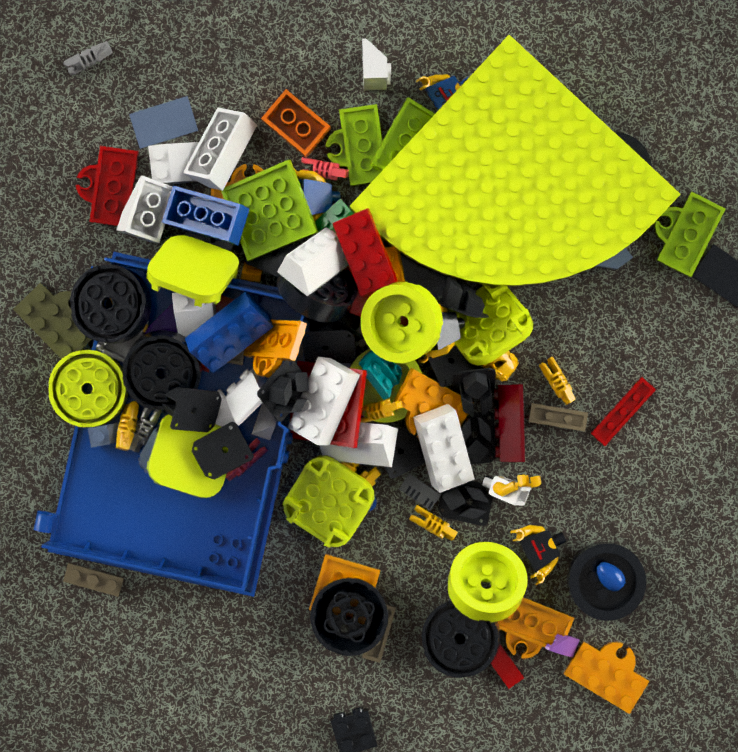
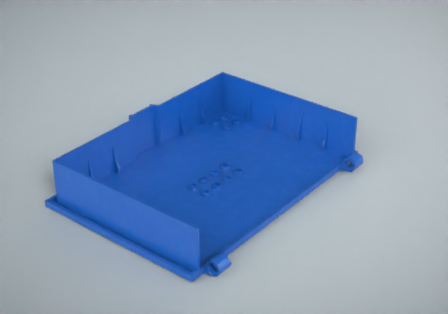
(125, 520)

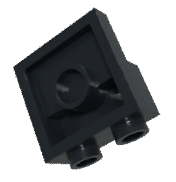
(353, 730)

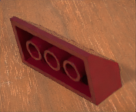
(510, 423)

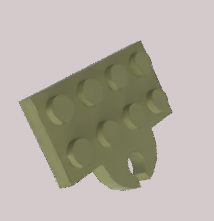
(52, 320)

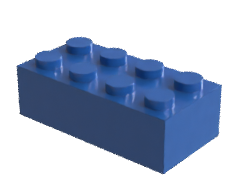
(205, 215)
(228, 332)

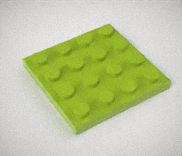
(276, 212)

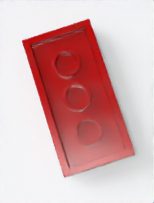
(365, 252)

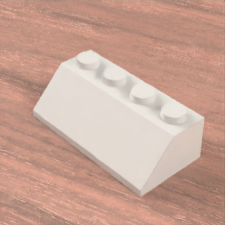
(375, 68)
(220, 148)
(314, 262)
(374, 446)

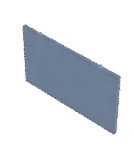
(163, 122)

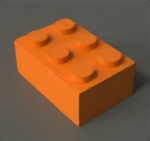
(296, 123)

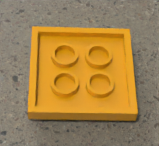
(338, 568)

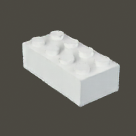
(326, 401)
(443, 448)

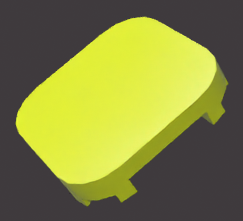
(193, 269)
(491, 337)
(176, 466)
(328, 501)

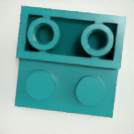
(381, 373)

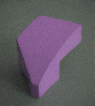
(564, 645)

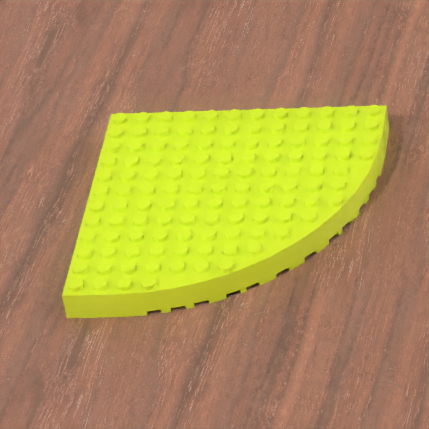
(514, 182)

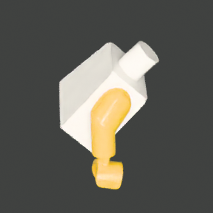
(509, 490)

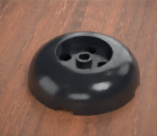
(359, 637)

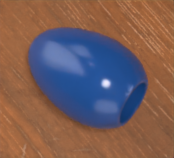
(610, 576)

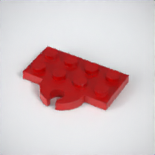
(110, 184)

